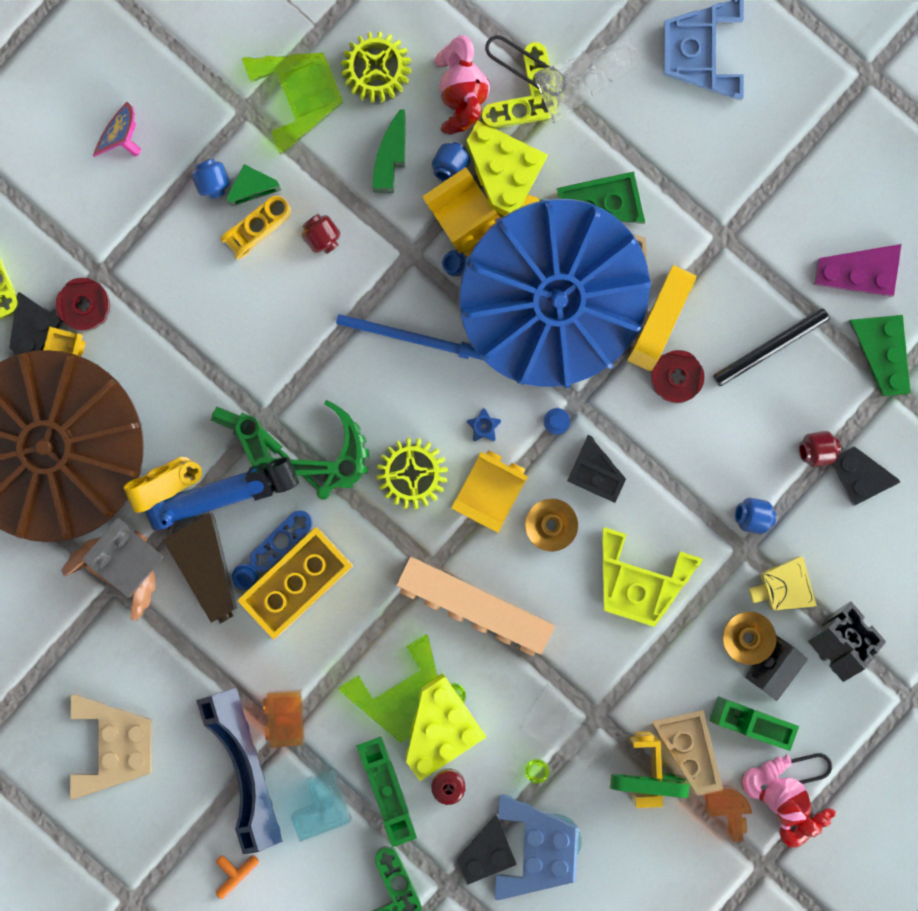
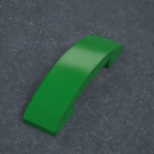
(387, 791)

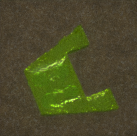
(308, 89)
(397, 705)

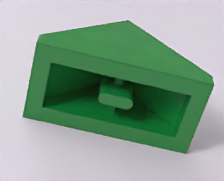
(251, 185)

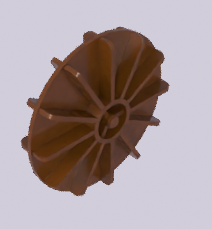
(63, 445)

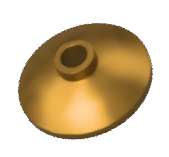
(565, 529)
(763, 638)

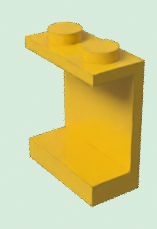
(461, 210)
(490, 491)
(641, 740)

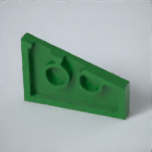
(614, 194)
(885, 350)

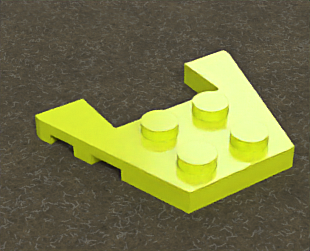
(637, 591)

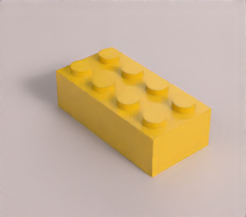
(295, 583)

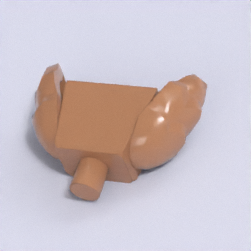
(141, 596)

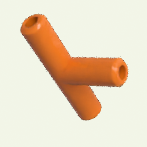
(235, 875)

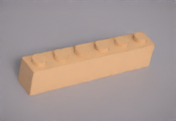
(476, 606)

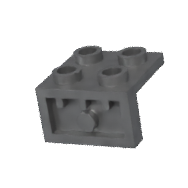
(122, 558)

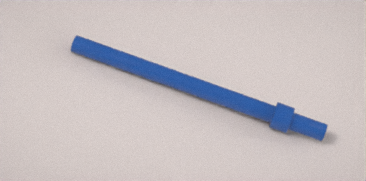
(463, 350)

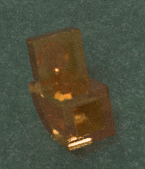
(729, 803)

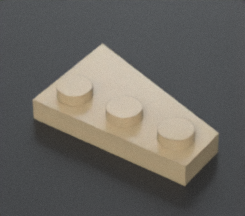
(692, 750)

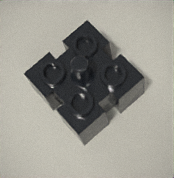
(846, 642)

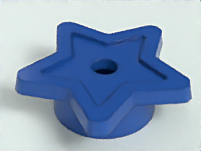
(488, 432)

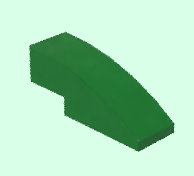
(390, 155)
(753, 723)

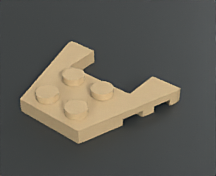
(122, 746)

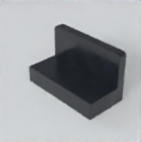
(777, 670)

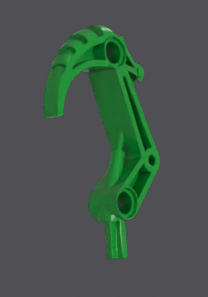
(259, 443)

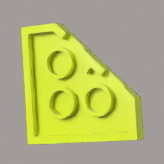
(503, 166)
(440, 728)

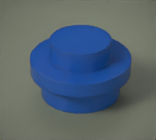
(454, 263)
(556, 421)
(244, 576)

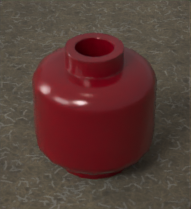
(320, 234)
(819, 448)
(448, 776)

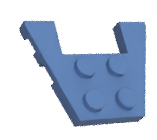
(692, 48)
(548, 850)

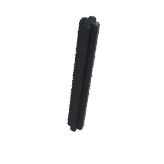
(771, 347)

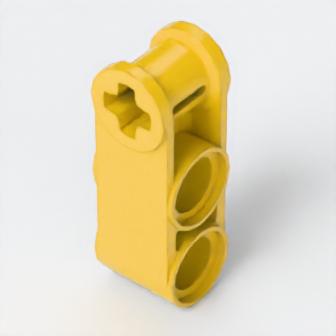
(243, 230)
(162, 483)

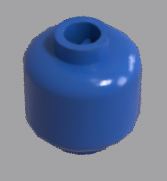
(449, 160)
(210, 178)
(755, 515)

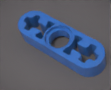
(271, 559)

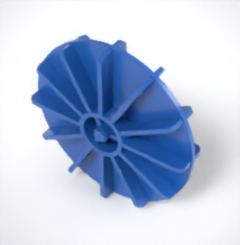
(554, 292)

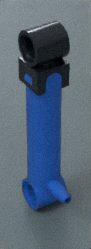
(257, 483)

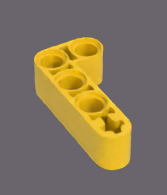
(662, 318)

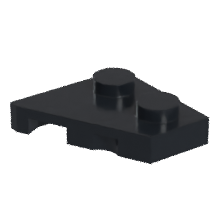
(30, 325)
(596, 472)
(862, 475)
(486, 854)

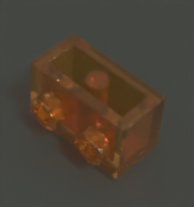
(285, 718)

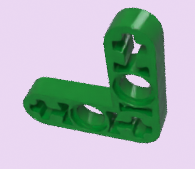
(670, 784)
(395, 904)

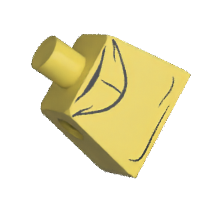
(785, 586)

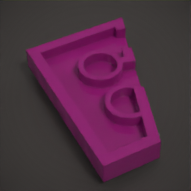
(861, 271)

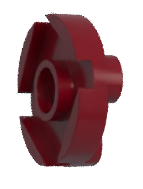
(71, 294)
(687, 388)

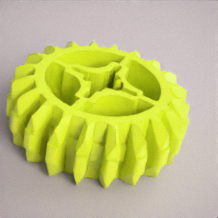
(361, 51)
(409, 450)

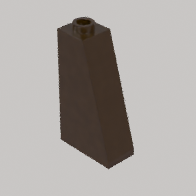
(203, 564)

